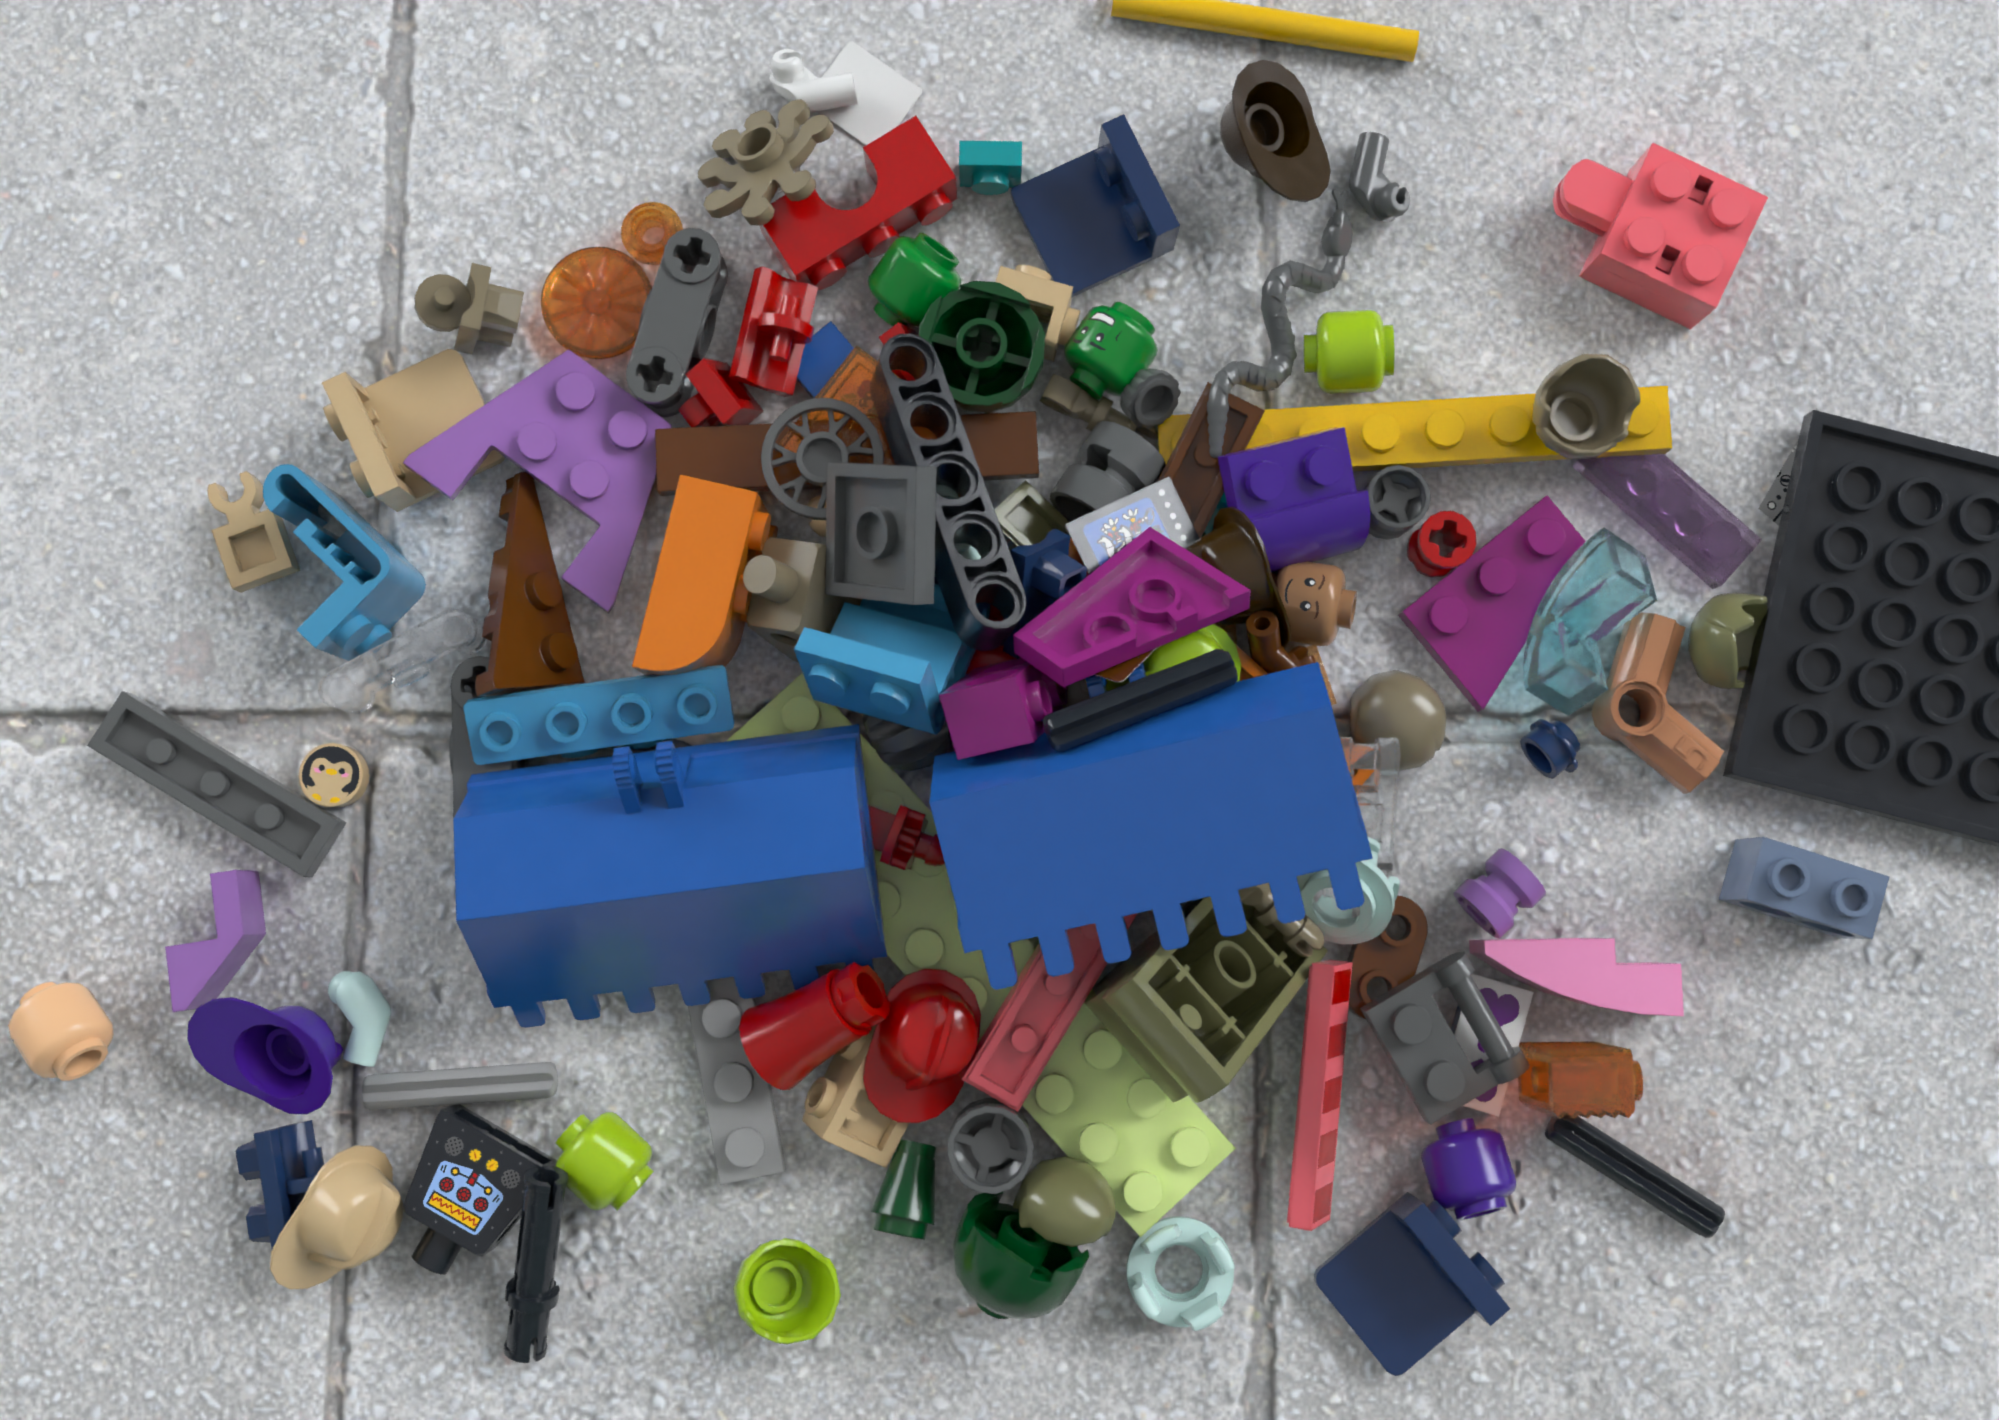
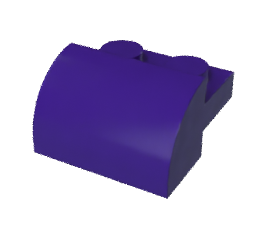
(1299, 496)

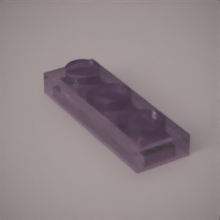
(1674, 512)

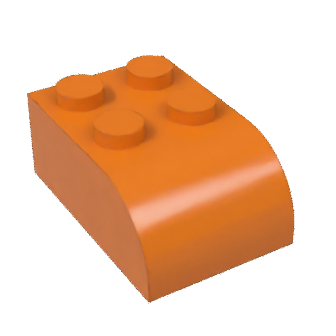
(698, 585)

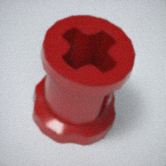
(1456, 532)

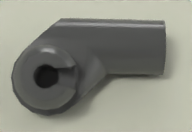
(1370, 186)

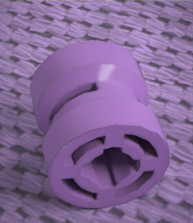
(1494, 898)

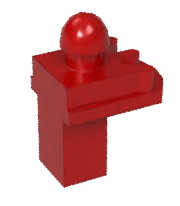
(903, 838)

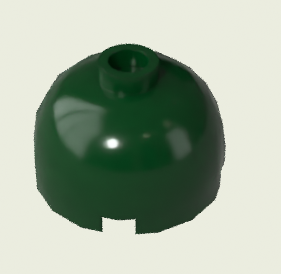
(985, 345)
(1009, 1266)

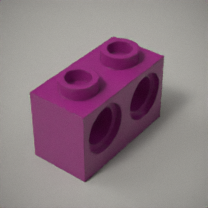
(999, 707)

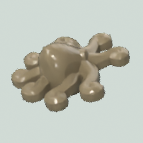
(766, 162)

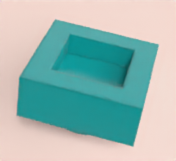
(990, 165)

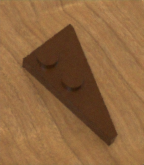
(527, 607)

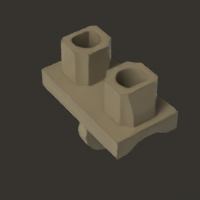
(478, 309)

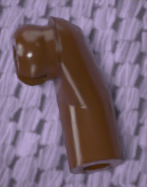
(1266, 644)

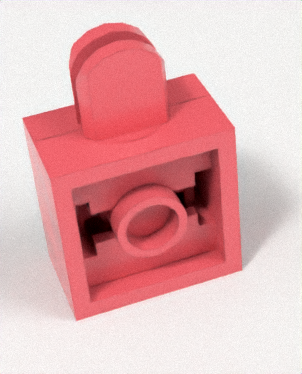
(1662, 230)

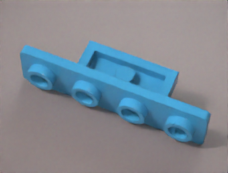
(599, 715)

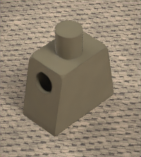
(790, 593)

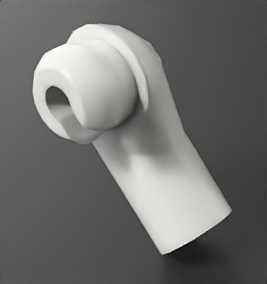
(797, 82)

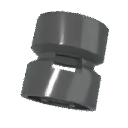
(1112, 467)
(990, 1146)

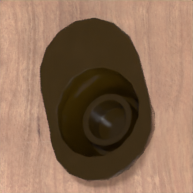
(1274, 132)
(1240, 554)

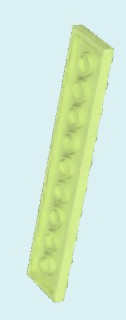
(1092, 1089)

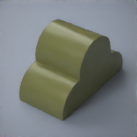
(1203, 1006)

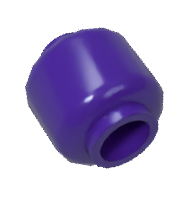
(1468, 1169)

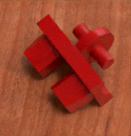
(773, 332)

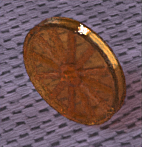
(595, 302)

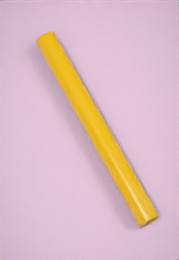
(1275, 26)

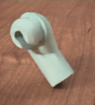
(365, 1010)

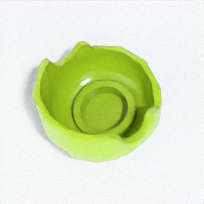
(786, 1291)

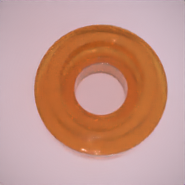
(639, 221)

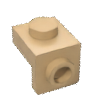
(1048, 301)

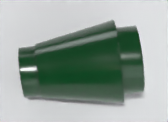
(907, 1192)

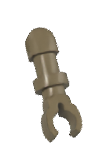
(1077, 403)
(1298, 935)

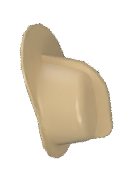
(341, 1221)

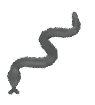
(1336, 245)

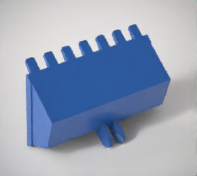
(1148, 819)
(668, 871)

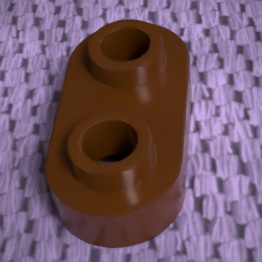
(1388, 958)

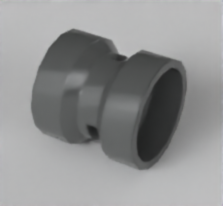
(1402, 494)

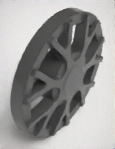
(815, 451)

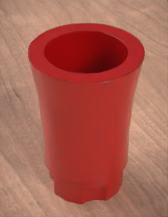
(811, 1024)

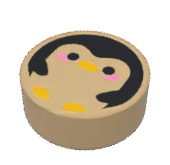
(333, 775)

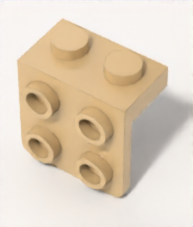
(399, 417)

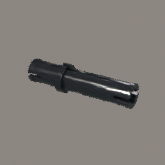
(533, 1287)

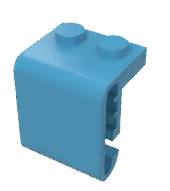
(376, 578)
(887, 660)

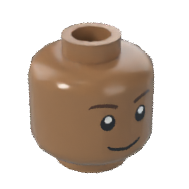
(1315, 601)

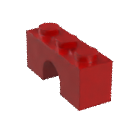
(912, 187)

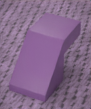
(206, 967)

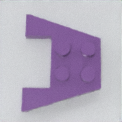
(577, 440)

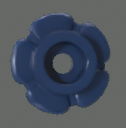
(1551, 747)

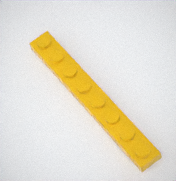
(1442, 430)

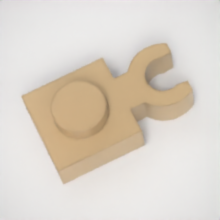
(254, 542)

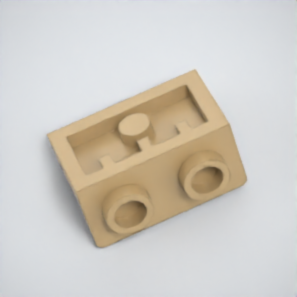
(844, 1115)

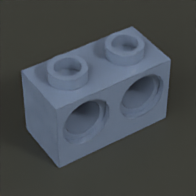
(1804, 888)

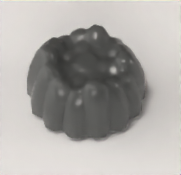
(1150, 397)

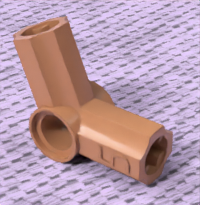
(1662, 735)

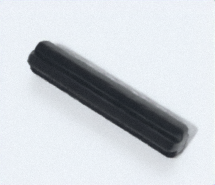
(1140, 700)
(1636, 1174)

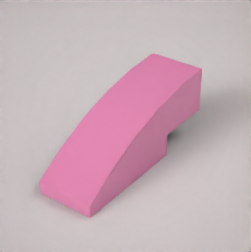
(1587, 973)

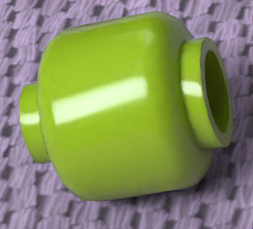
(1350, 351)
(604, 1160)

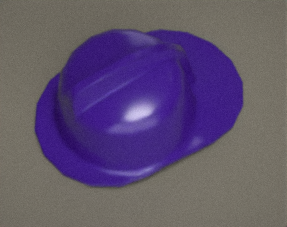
(266, 1053)

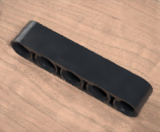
(963, 520)

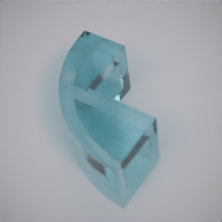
(1585, 602)

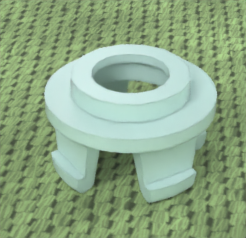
(1374, 914)
(1192, 1308)

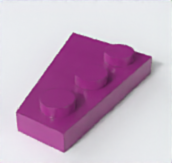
(1128, 607)
(1484, 608)

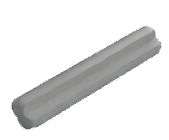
(459, 1086)

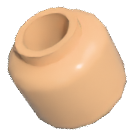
(61, 1030)

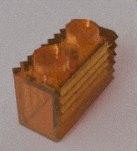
(1580, 1079)

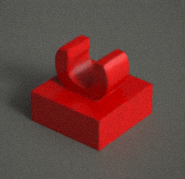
(718, 397)

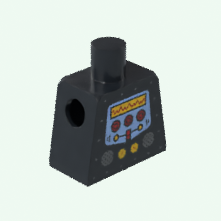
(468, 1187)

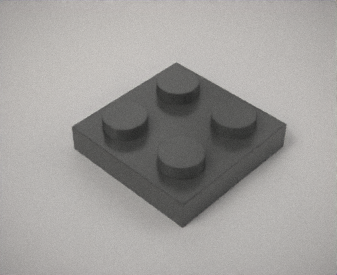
(881, 532)

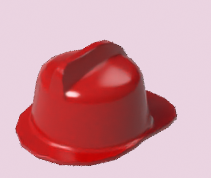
(922, 1046)

